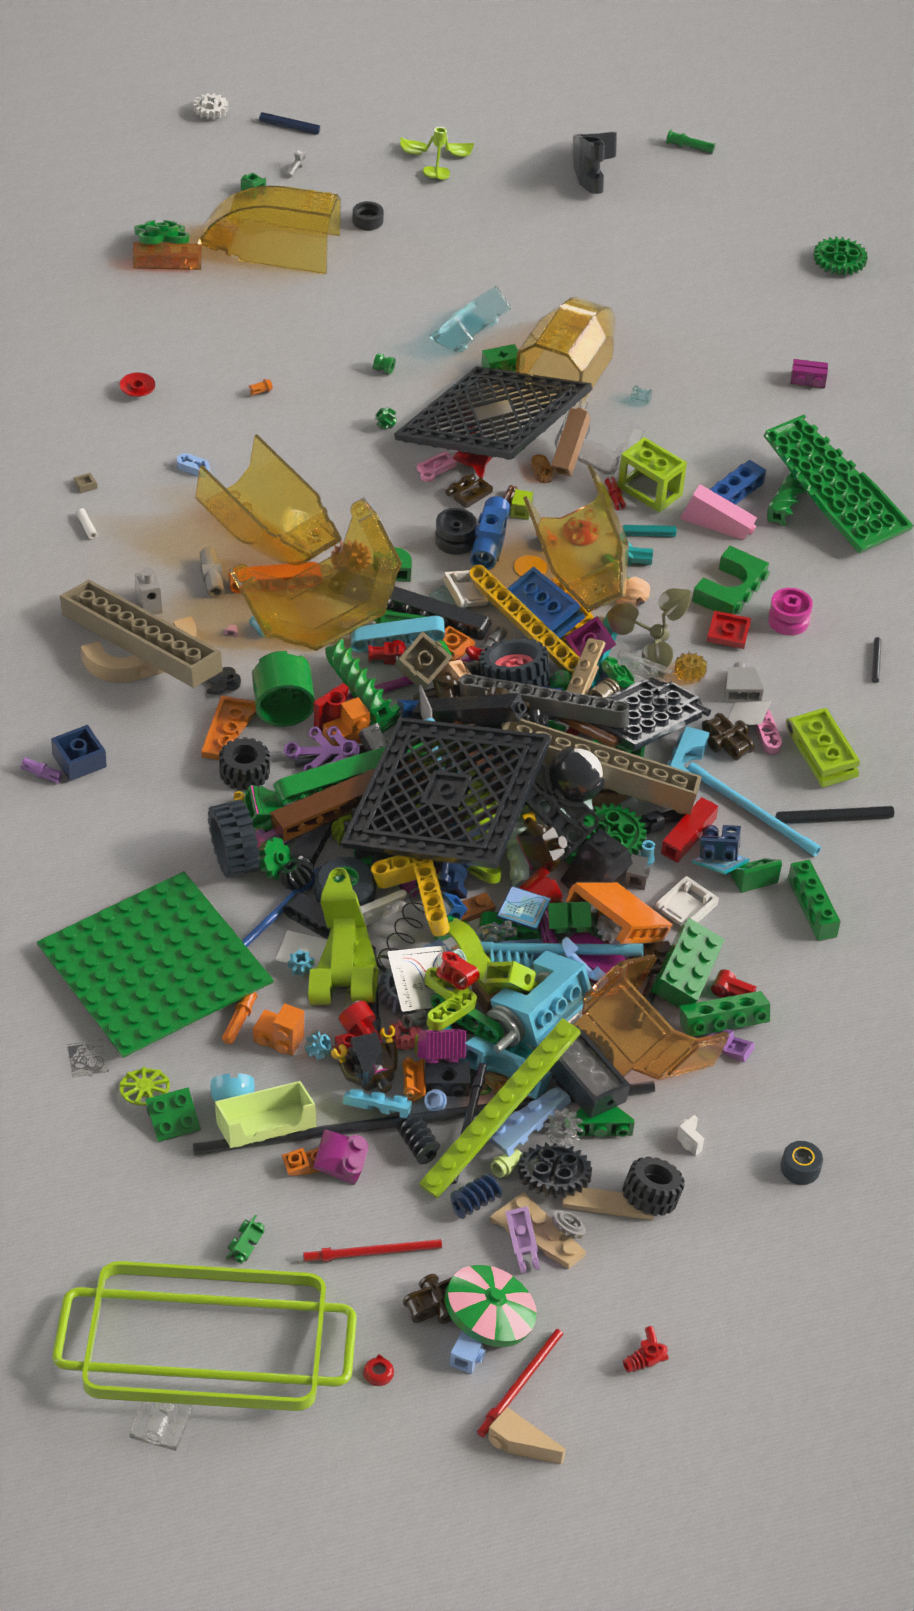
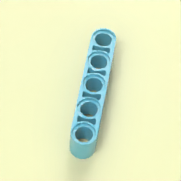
(401, 630)

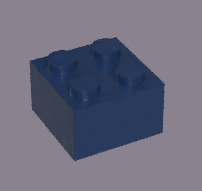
(78, 752)

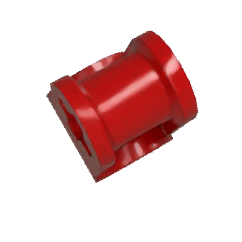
(457, 971)

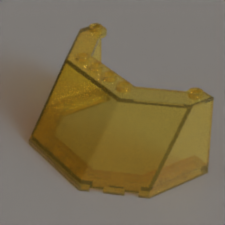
(331, 595)

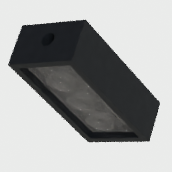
(590, 1077)

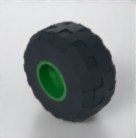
(359, 874)

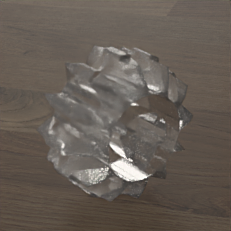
(554, 1126)

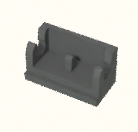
(372, 737)

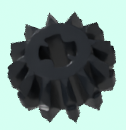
(296, 873)

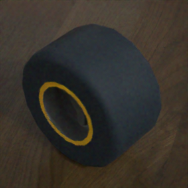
(801, 1162)

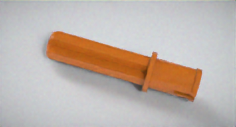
(243, 1010)

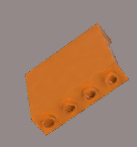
(636, 918)

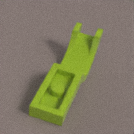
(472, 948)

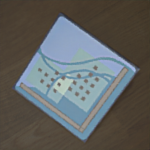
(523, 908)

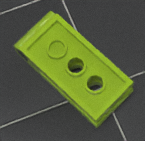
(823, 747)

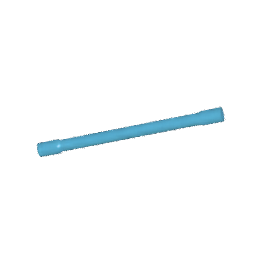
(803, 842)
(584, 949)

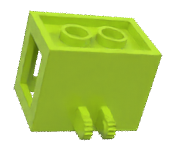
(656, 465)

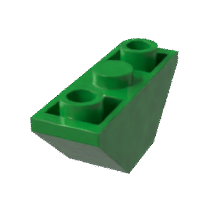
(610, 1123)

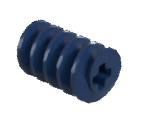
(474, 1194)

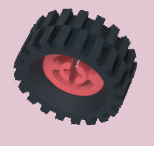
(516, 662)
(233, 838)

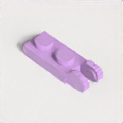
(522, 1236)

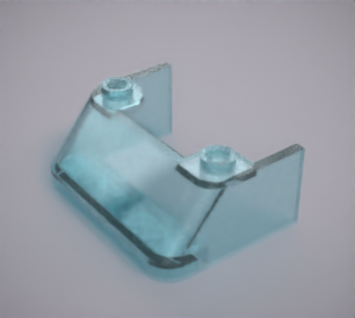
(471, 319)

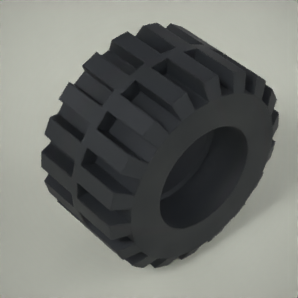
(244, 763)
(653, 1186)

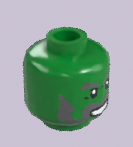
(559, 679)

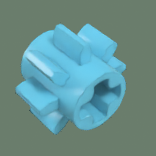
(300, 962)
(318, 1045)

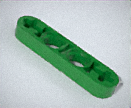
(487, 1029)

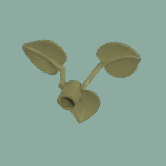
(673, 603)

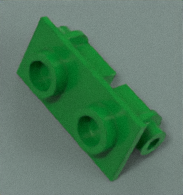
(250, 1232)

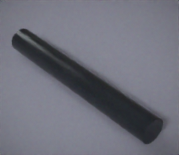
(876, 660)

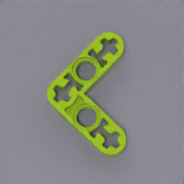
(453, 1000)

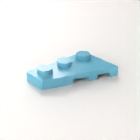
(386, 1105)

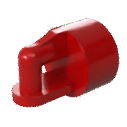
(358, 1016)

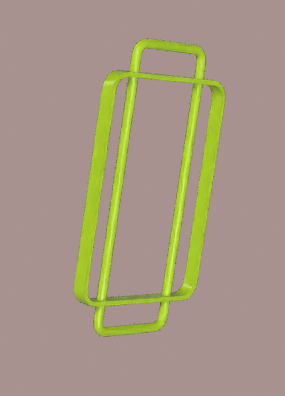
(194, 1397)

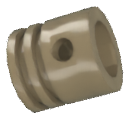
(604, 688)

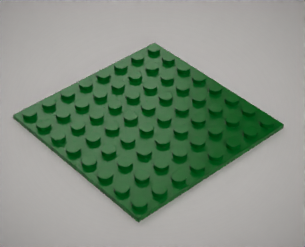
(154, 963)

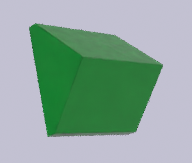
(757, 874)

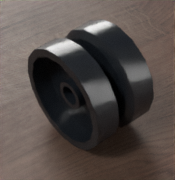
(455, 531)

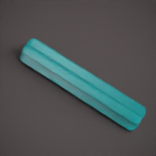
(649, 530)

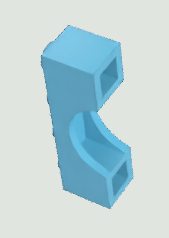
(690, 747)
(505, 1063)

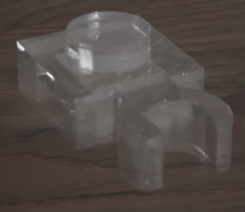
(496, 933)

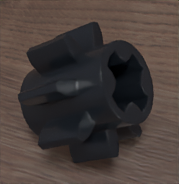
(537, 717)

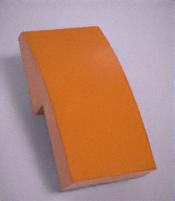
(300, 1162)

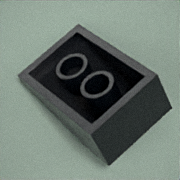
(598, 861)

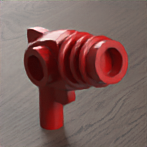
(648, 1354)

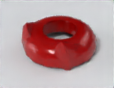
(375, 1379)

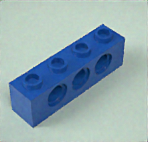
(740, 482)

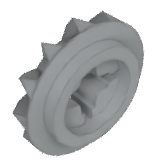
(569, 1224)

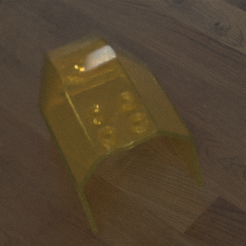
(275, 227)
(575, 330)
(270, 508)
(586, 549)

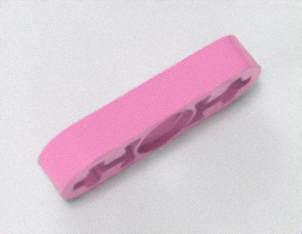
(775, 746)

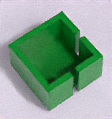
(572, 915)

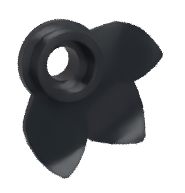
(225, 680)

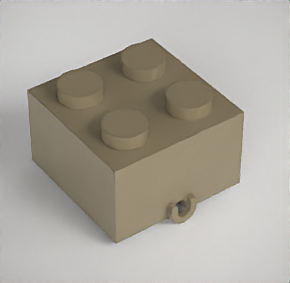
(422, 660)

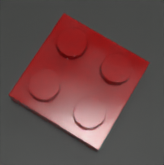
(729, 629)

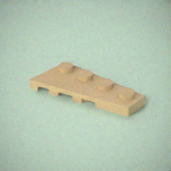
(548, 1238)

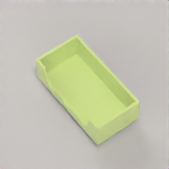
(265, 1114)

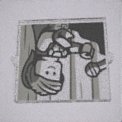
(87, 1058)

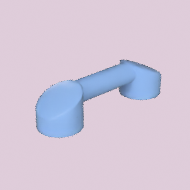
(570, 949)

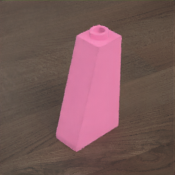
(718, 514)

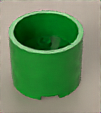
(283, 689)

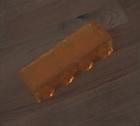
(167, 256)

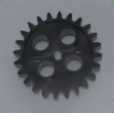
(571, 1173)

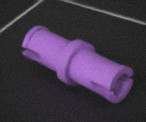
(41, 770)

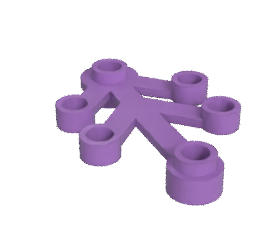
(326, 750)

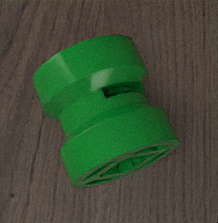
(385, 363)

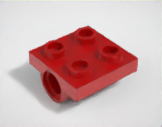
(329, 706)

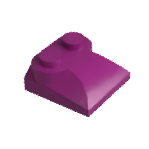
(341, 1156)

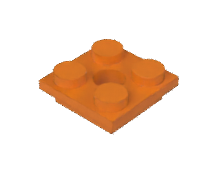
(460, 643)

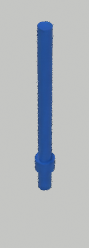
(275, 914)

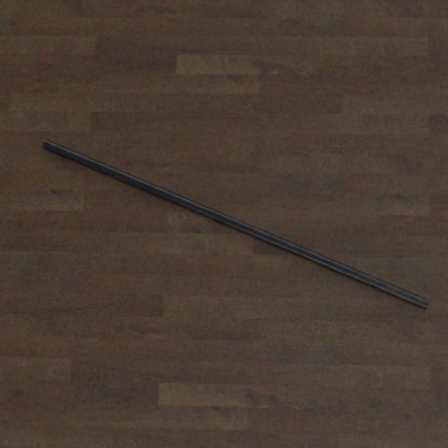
(380, 1123)

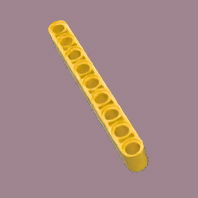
(521, 616)

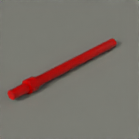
(327, 1254)
(495, 1412)

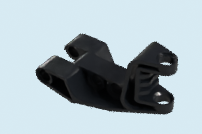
(587, 155)

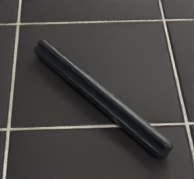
(835, 814)

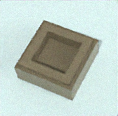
(85, 483)

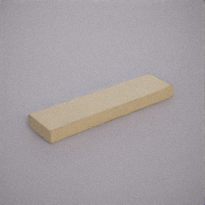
(603, 1202)

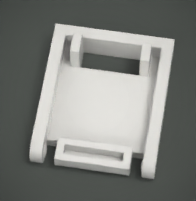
(466, 592)
(680, 905)

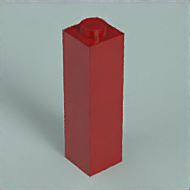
(689, 830)

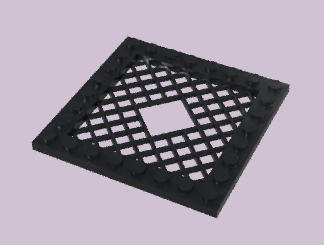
(567, 395)

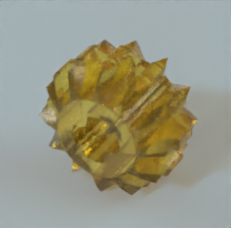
(690, 667)

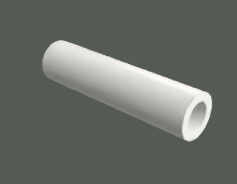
(86, 523)

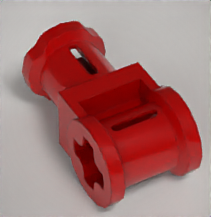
(387, 652)

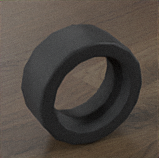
(368, 223)

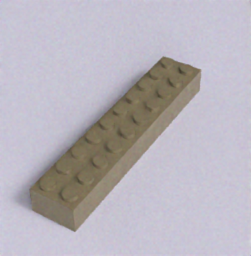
(141, 633)
(625, 771)

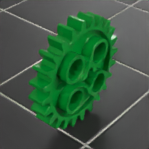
(840, 256)
(623, 823)

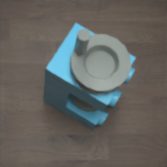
(557, 996)

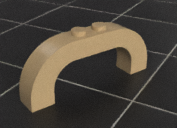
(126, 668)

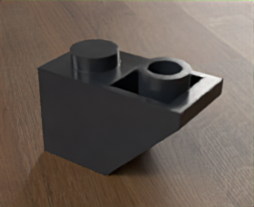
(367, 1056)

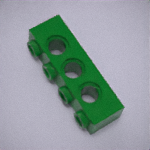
(813, 900)
(725, 1013)

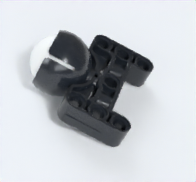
(569, 781)

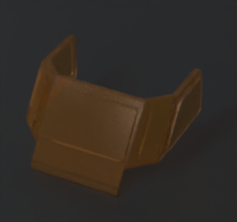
(635, 1033)

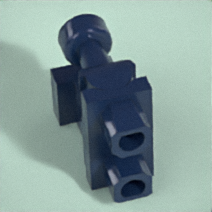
(720, 847)
(452, 877)

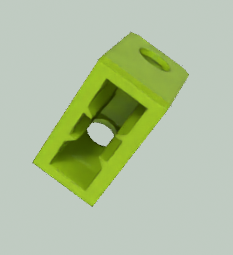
(519, 979)

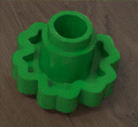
(272, 857)

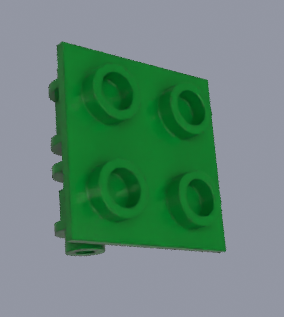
(172, 1114)

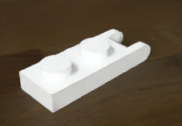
(383, 907)

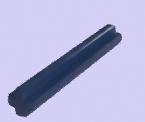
(289, 123)

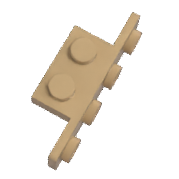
(586, 667)

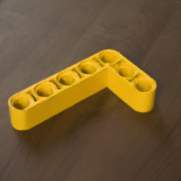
(405, 869)

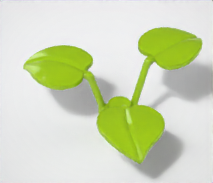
(439, 139)

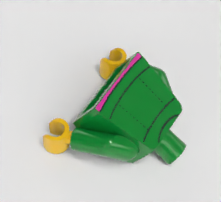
(260, 804)

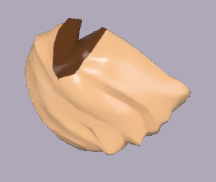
(636, 592)

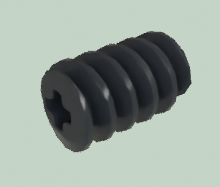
(418, 1138)

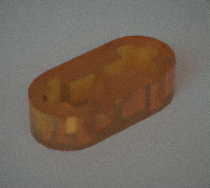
(541, 468)

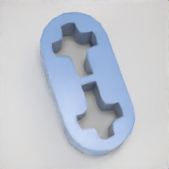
(191, 464)

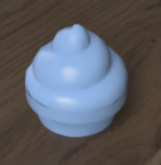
(435, 1100)

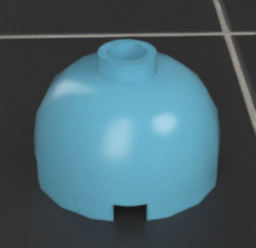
(226, 1087)

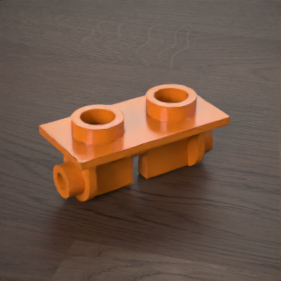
(415, 1079)

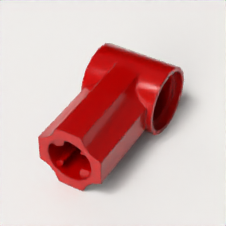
(727, 985)

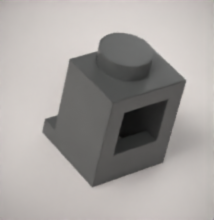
(637, 873)

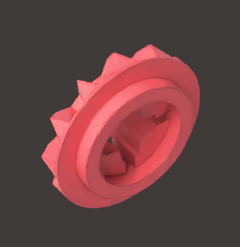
(406, 1041)

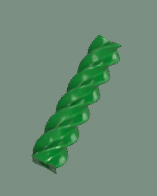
(784, 499)
(359, 685)

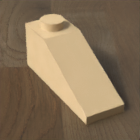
(521, 1438)

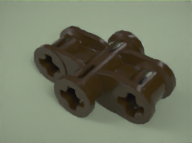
(729, 736)
(428, 1300)

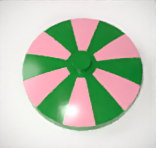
(490, 1305)

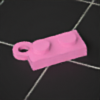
(436, 466)

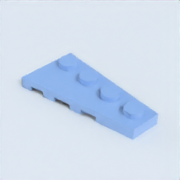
(530, 1118)

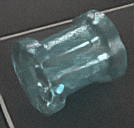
(645, 396)

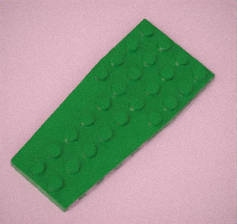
(837, 488)

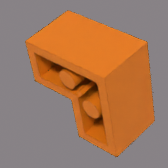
(352, 720)
(280, 1030)

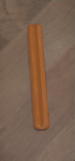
(592, 731)

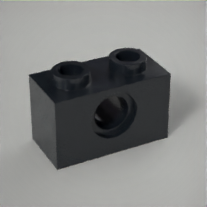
(448, 1077)

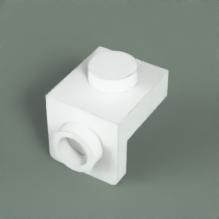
(689, 1137)

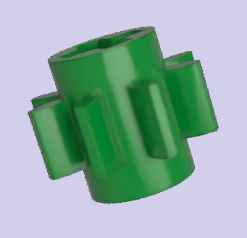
(386, 418)

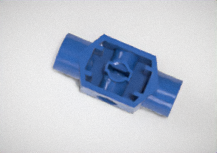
(490, 532)

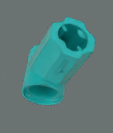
(640, 555)

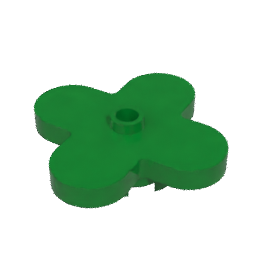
(161, 232)

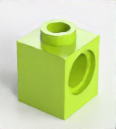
(518, 506)

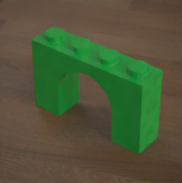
(730, 600)

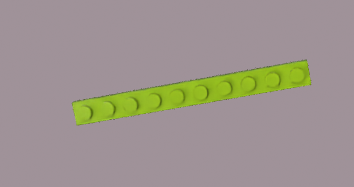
(499, 1108)

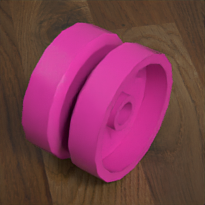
(790, 611)

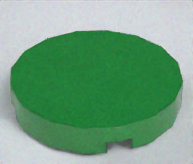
(618, 673)

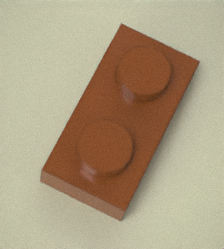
(476, 906)

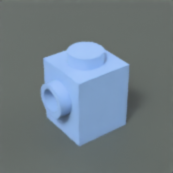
(466, 1353)

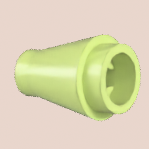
(503, 1165)

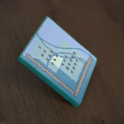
(720, 865)

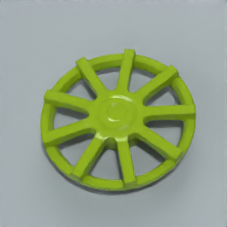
(145, 1086)

